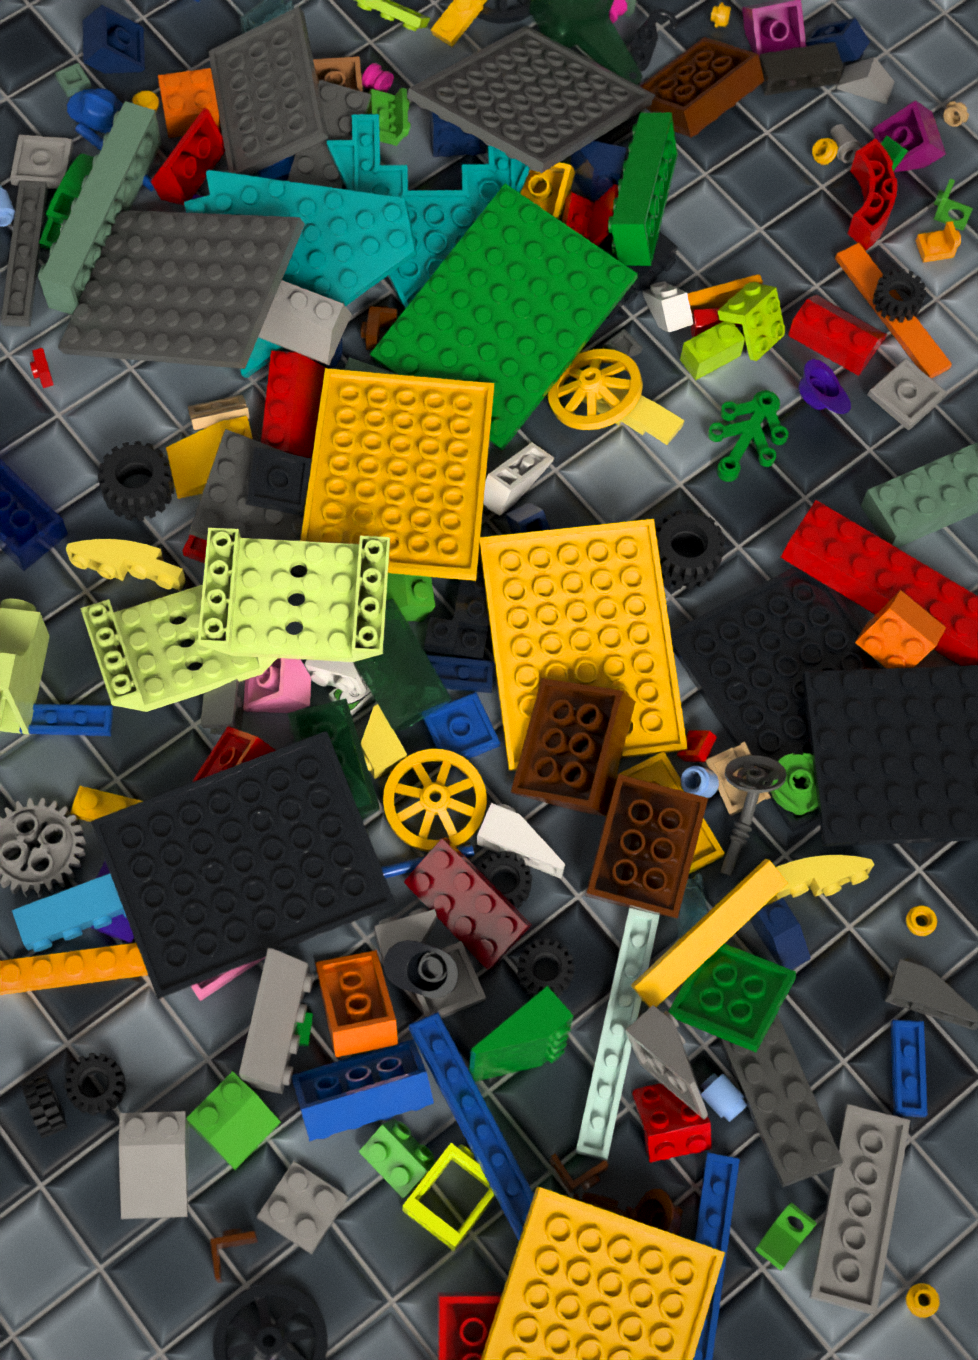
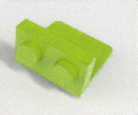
(759, 313)

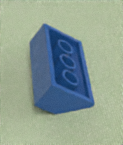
(362, 1090)

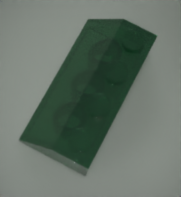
(403, 675)
(339, 724)

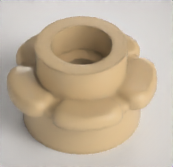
(951, 117)

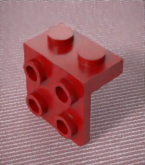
(588, 217)
(670, 1124)

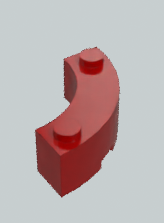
(879, 186)

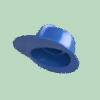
(94, 108)

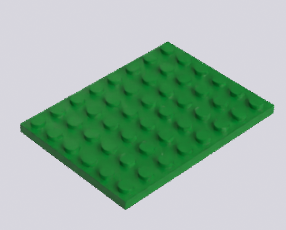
(507, 309)

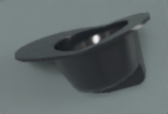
(421, 969)

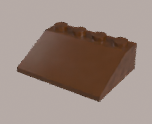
(703, 84)
(573, 746)
(646, 846)

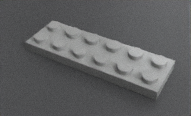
(860, 1210)

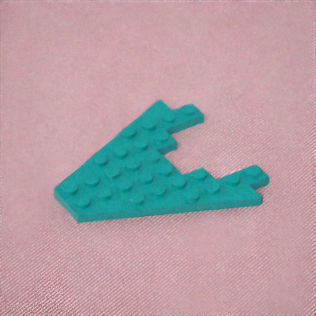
(436, 216)
(344, 246)

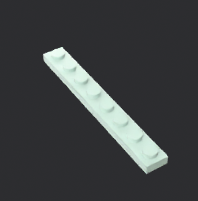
(614, 1043)

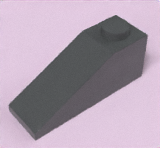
(925, 992)

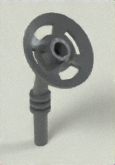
(754, 786)

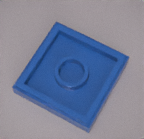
(462, 727)

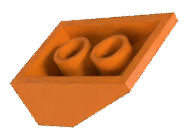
(356, 1003)

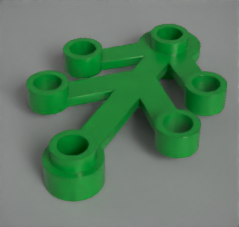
(749, 430)

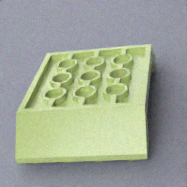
(250, 588)
(143, 655)

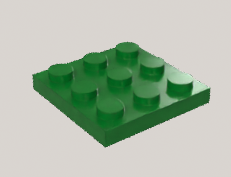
(733, 996)

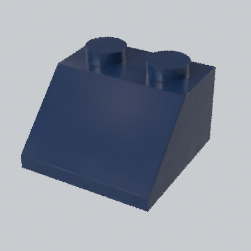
(112, 42)
(598, 168)

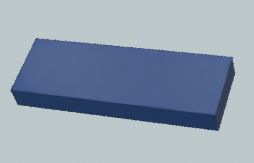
(71, 719)
(908, 1068)

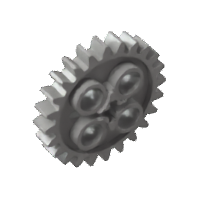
(59, 855)

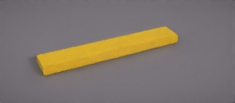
(709, 934)

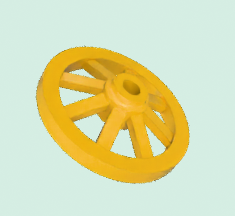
(593, 385)
(434, 808)

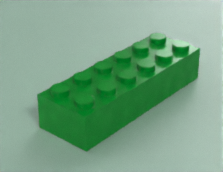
(643, 189)

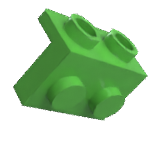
(392, 114)
(398, 1156)

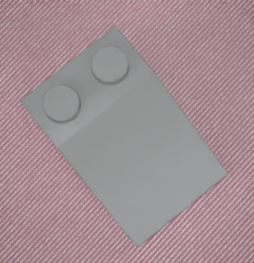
(663, 1055)
(154, 1164)

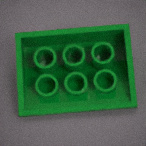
(525, 1039)

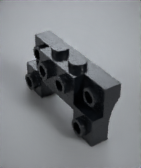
(468, 631)

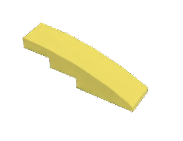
(645, 416)

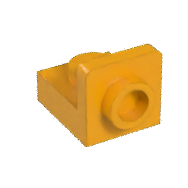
(939, 244)

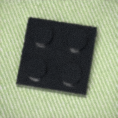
(278, 481)

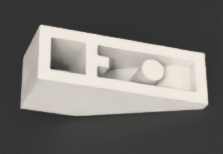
(514, 477)
(510, 833)

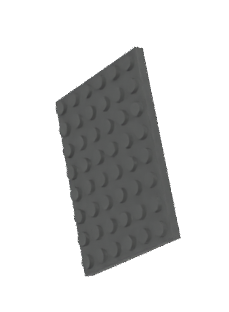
(531, 98)
(182, 287)

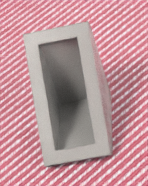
(867, 80)

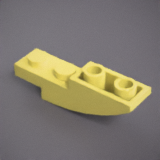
(116, 557)
(822, 874)

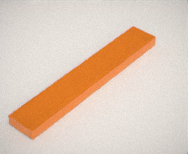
(910, 333)

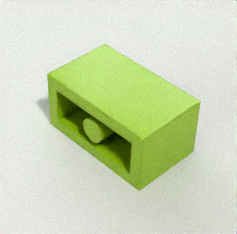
(712, 349)

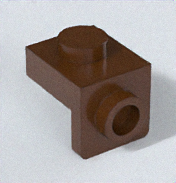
(377, 317)

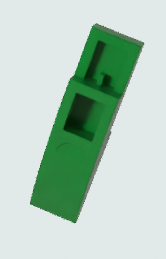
(61, 203)

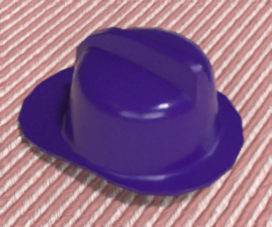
(822, 389)

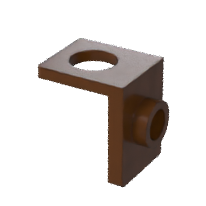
(585, 1181)
(230, 1238)

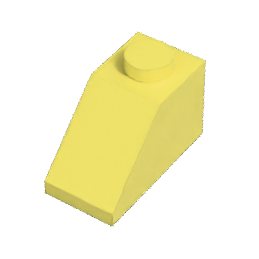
(381, 745)

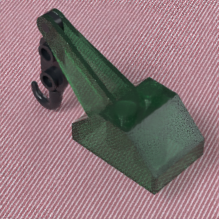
(590, 28)

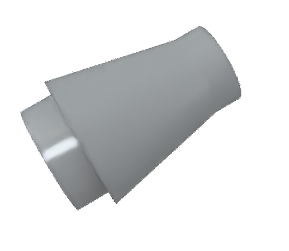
(846, 143)

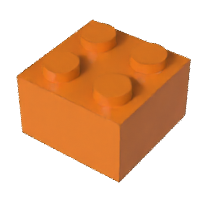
(185, 97)
(900, 633)

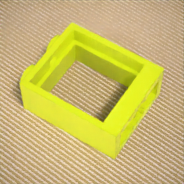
(430, 1221)

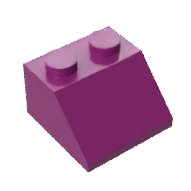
(774, 26)
(915, 131)

